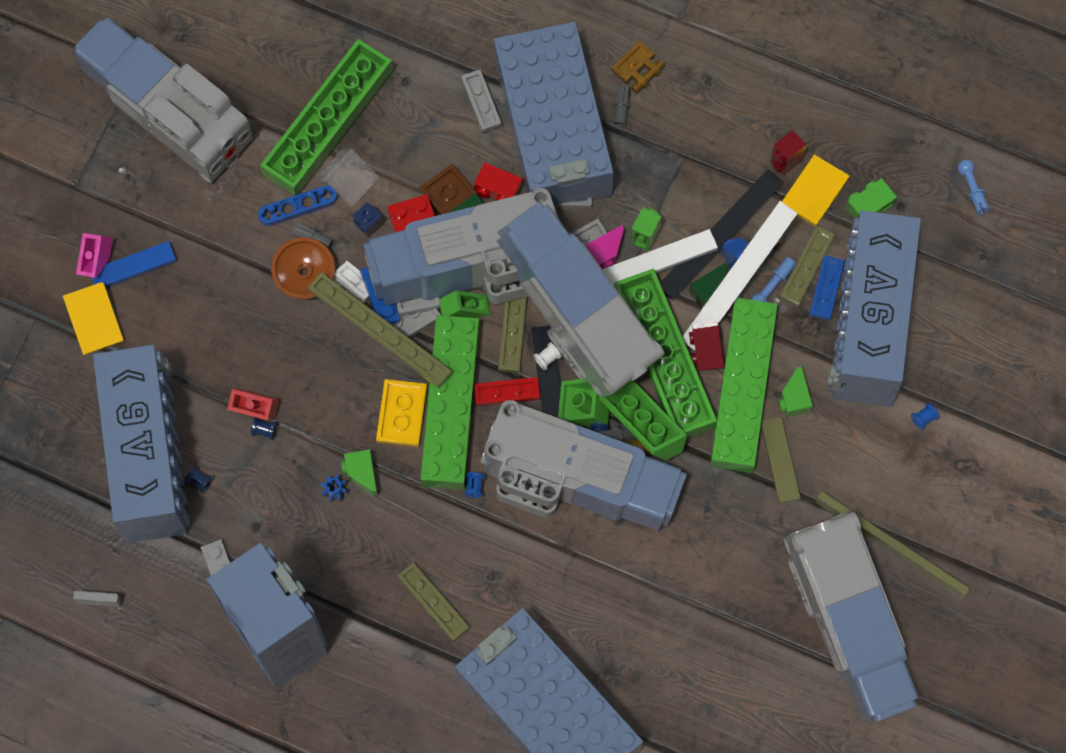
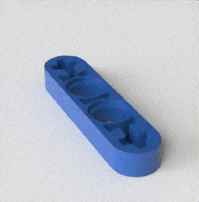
(296, 202)

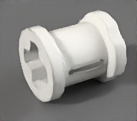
(547, 356)

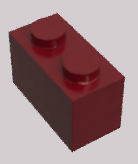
(787, 153)
(707, 346)

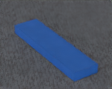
(136, 265)

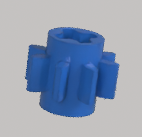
(330, 484)

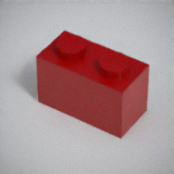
(497, 183)
(253, 404)

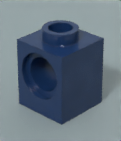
(367, 220)

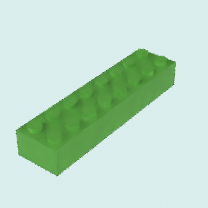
(326, 117)
(674, 373)
(743, 385)
(450, 405)

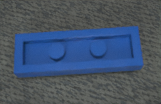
(826, 288)
(387, 312)

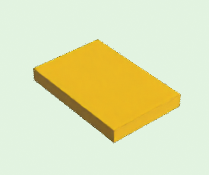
(815, 190)
(93, 318)
(401, 413)

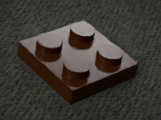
(447, 190)

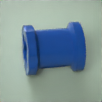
(925, 416)
(474, 485)

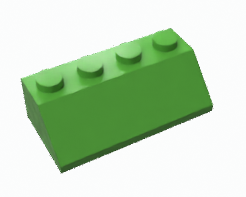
(646, 421)

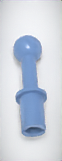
(966, 169)
(779, 275)

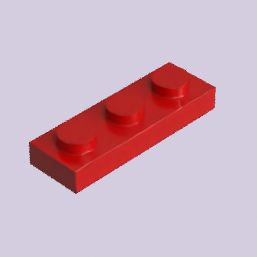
(501, 391)

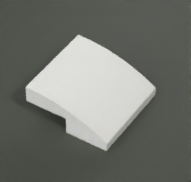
(350, 280)

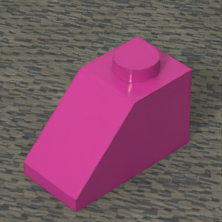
(606, 248)
(93, 254)

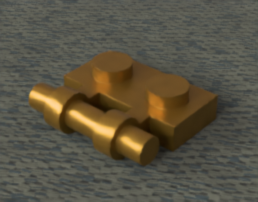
(632, 62)

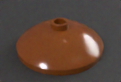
(297, 256)

